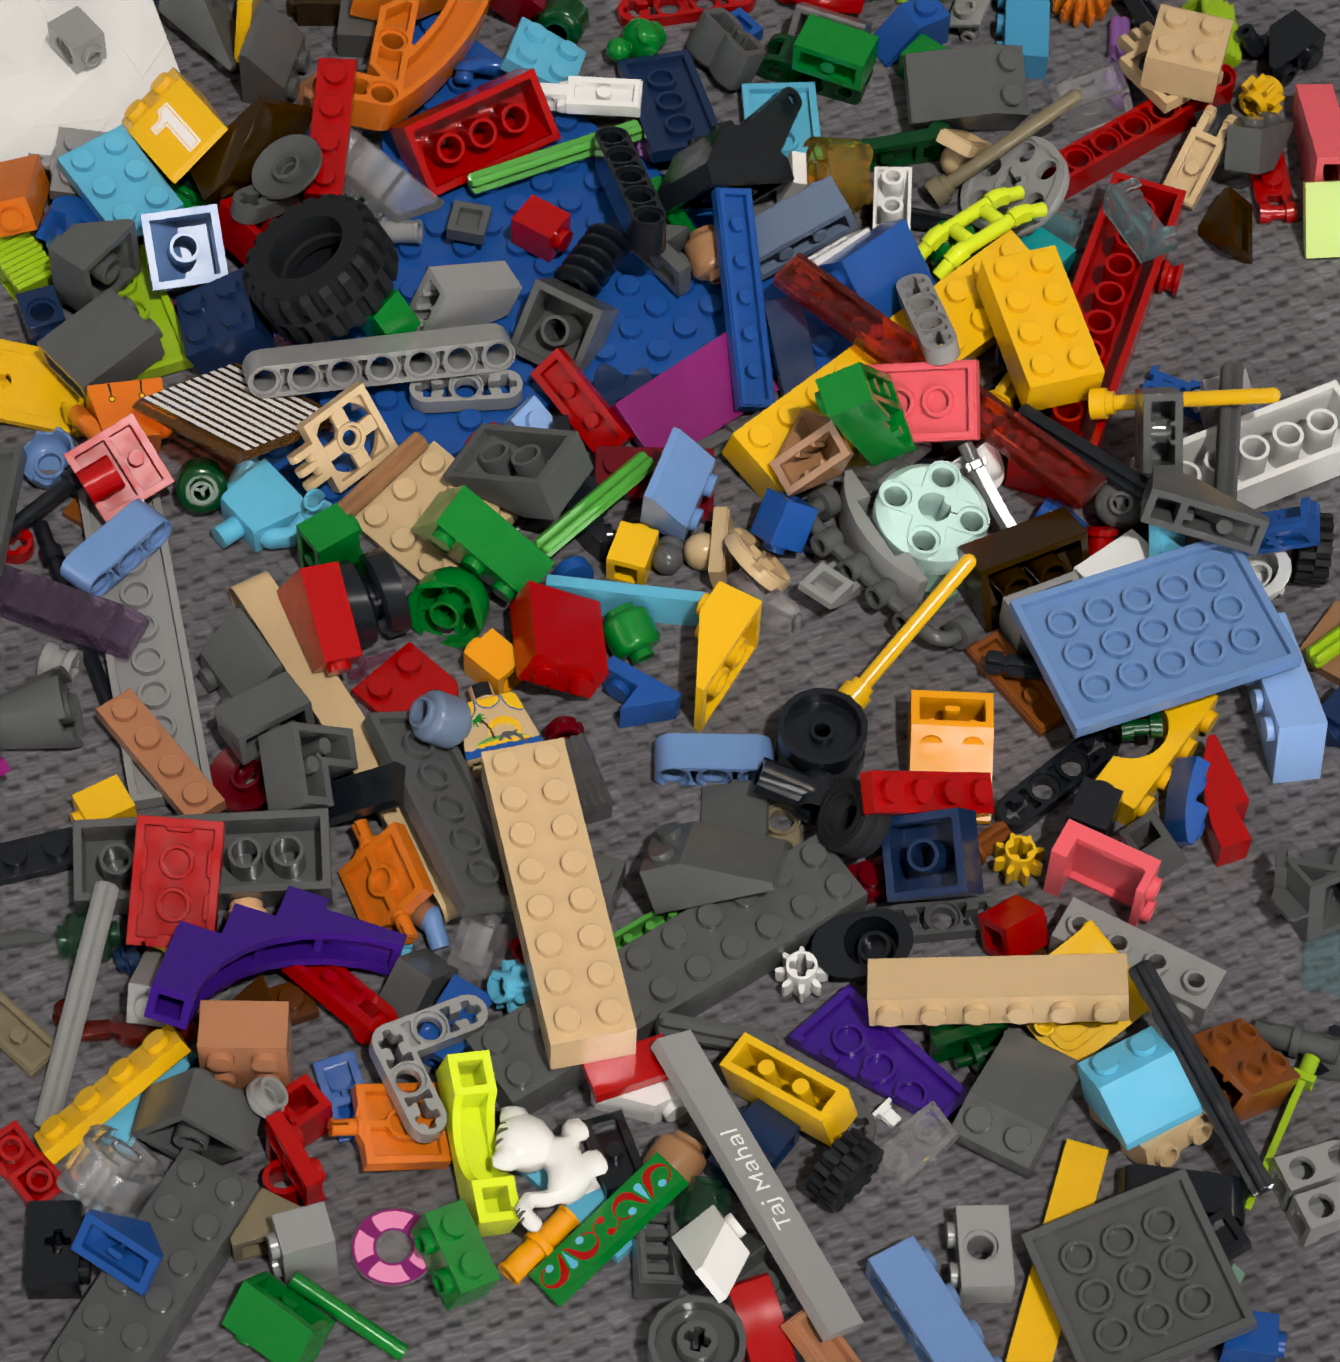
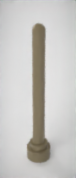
(944, 186)

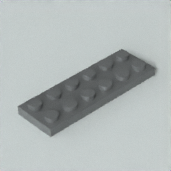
(446, 814)

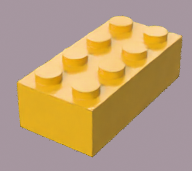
(1039, 328)

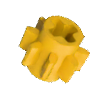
(1261, 95)
(1018, 858)

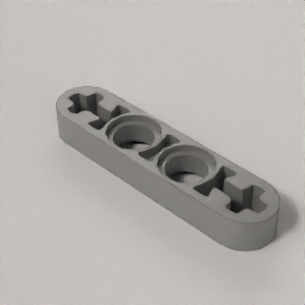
(928, 319)

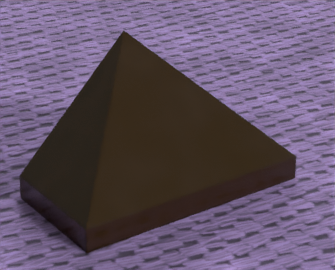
(1229, 225)

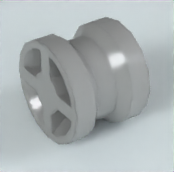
(55, 656)

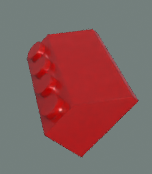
(476, 130)

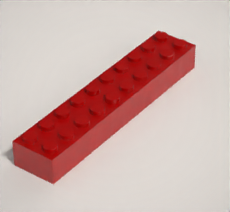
(1114, 300)

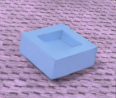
(531, 414)

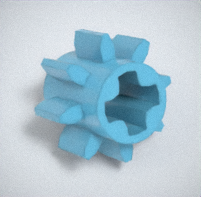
(509, 985)

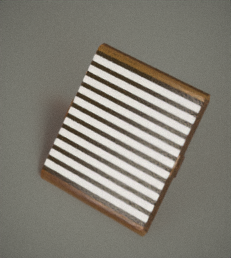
(226, 416)

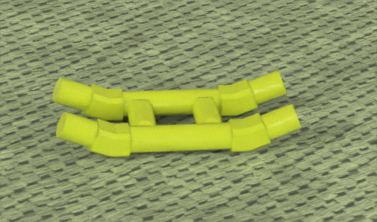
(971, 243)

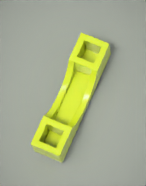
(469, 1098)

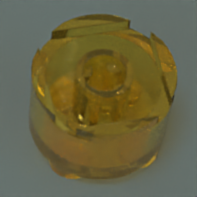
(846, 162)

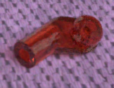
(93, 1029)

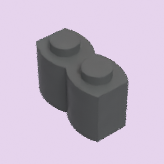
(725, 48)

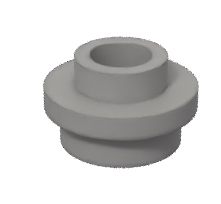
(266, 1095)

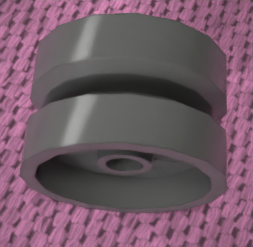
(696, 1331)

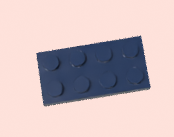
(672, 102)

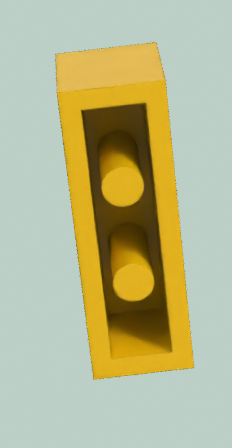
(790, 1087)

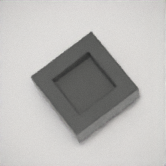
(469, 222)

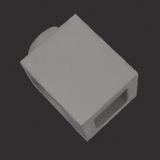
(77, 40)

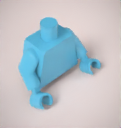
(263, 507)

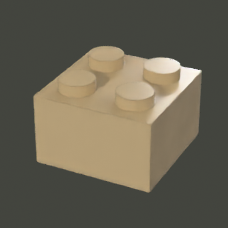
(1186, 53)

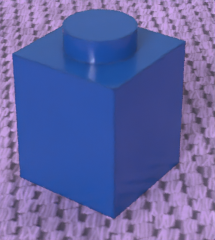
(783, 522)
(1259, 1345)

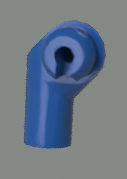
(478, 64)

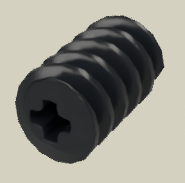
(594, 259)

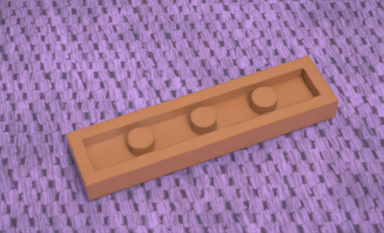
(159, 756)

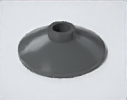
(286, 166)

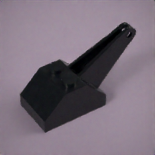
(734, 157)

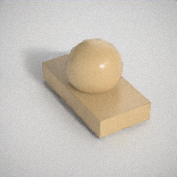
(959, 149)
(708, 550)

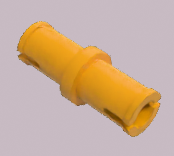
(539, 1244)

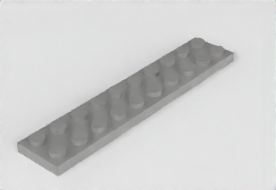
(160, 663)

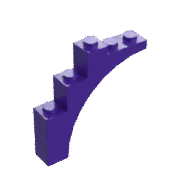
(253, 941)

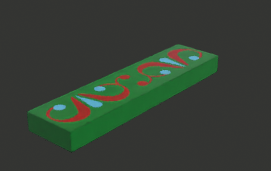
(608, 1229)

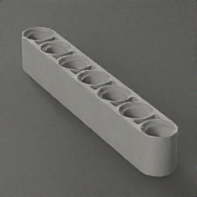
(361, 353)

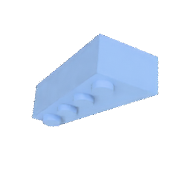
(1289, 721)

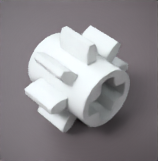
(800, 985)

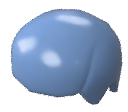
(46, 453)

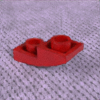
(25, 1167)
(761, 1316)

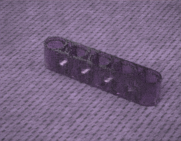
(70, 613)

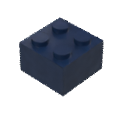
(221, 323)
(932, 856)

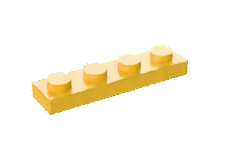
(112, 1092)

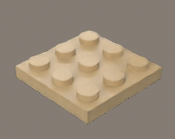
(398, 507)

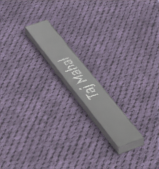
(757, 1185)

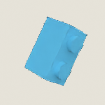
(1138, 1088)

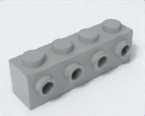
(1187, 978)

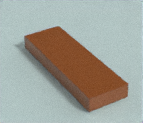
(1027, 697)

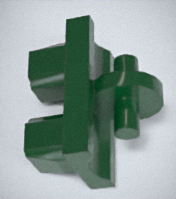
(965, 1044)

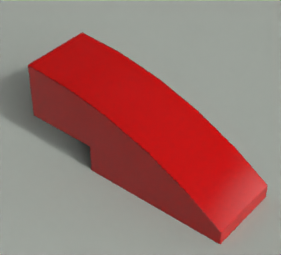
(1227, 803)

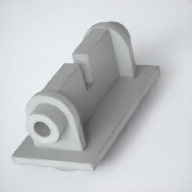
(968, 18)

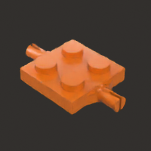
(386, 878)
(382, 1136)

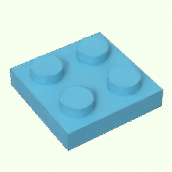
(544, 51)

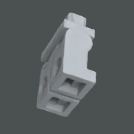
(1310, 1188)

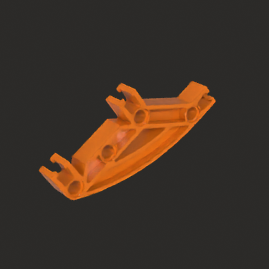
(405, 74)

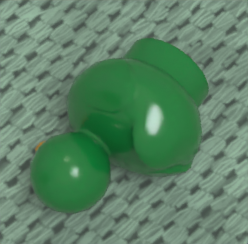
(638, 39)

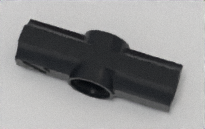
(793, 787)

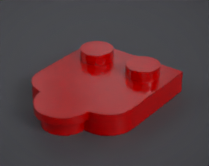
(402, 681)

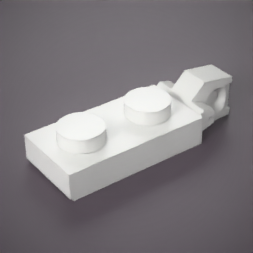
(595, 96)

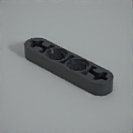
(1054, 777)

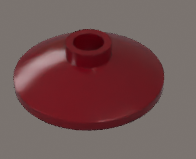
(230, 780)

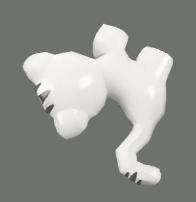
(529, 1146)

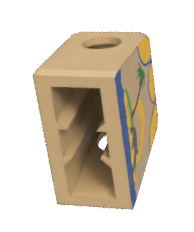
(496, 724)

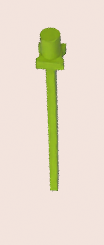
(1306, 1081)

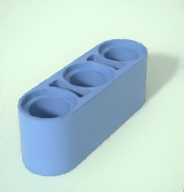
(116, 548)
(709, 757)

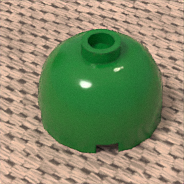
(447, 599)

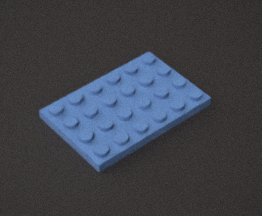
(1153, 635)

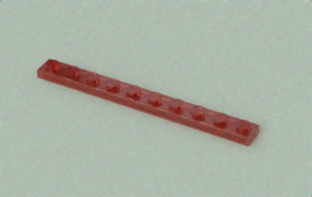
(892, 344)

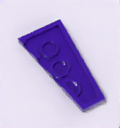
(876, 1056)

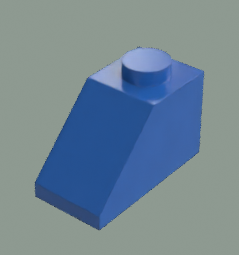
(907, 24)

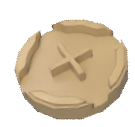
(761, 566)

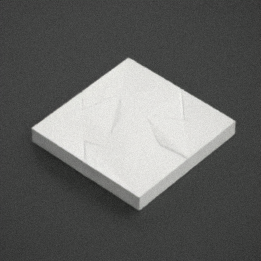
(44, 92)

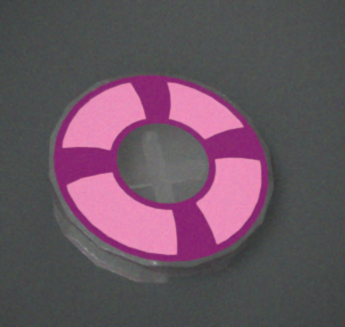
(386, 1251)

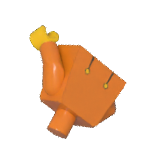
(112, 403)

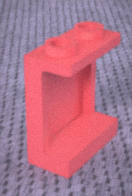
(1105, 868)

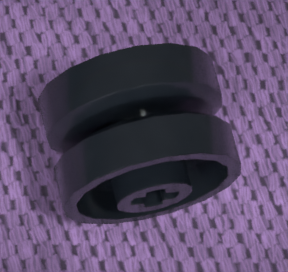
(376, 596)
(822, 732)

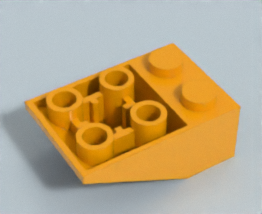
(951, 733)

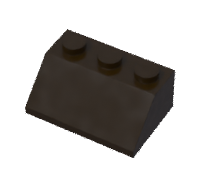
(1021, 559)

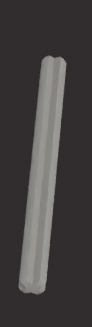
(77, 1001)

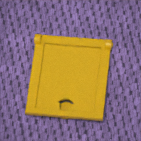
(34, 391)
(1086, 1038)

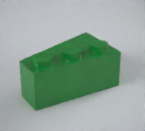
(866, 411)
(482, 542)

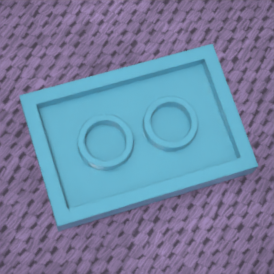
(807, 121)
(117, 178)

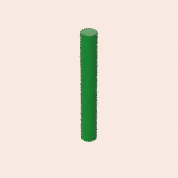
(348, 1316)

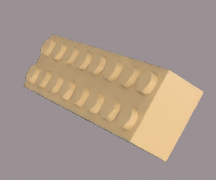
(558, 904)

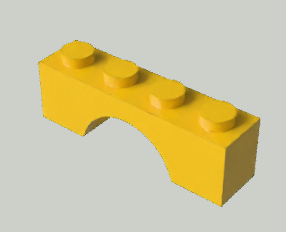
(1145, 775)

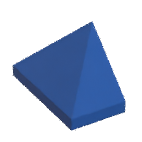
(120, 1248)

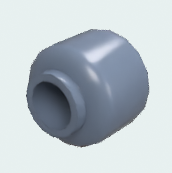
(440, 719)

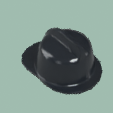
(851, 939)

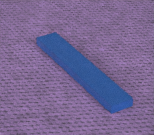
(743, 298)

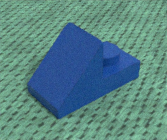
(644, 696)

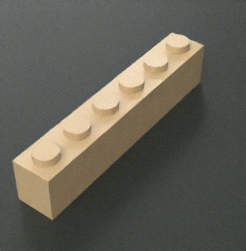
(998, 989)

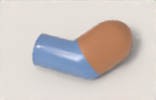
(430, 920)

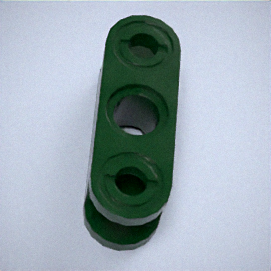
(782, 58)

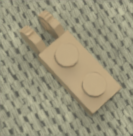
(1199, 157)

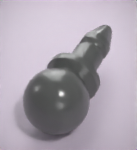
(668, 555)

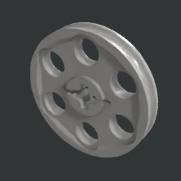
(1028, 176)

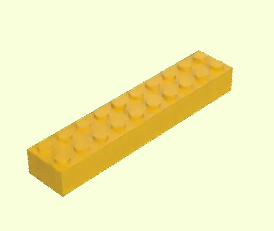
(762, 437)

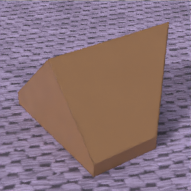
(811, 453)

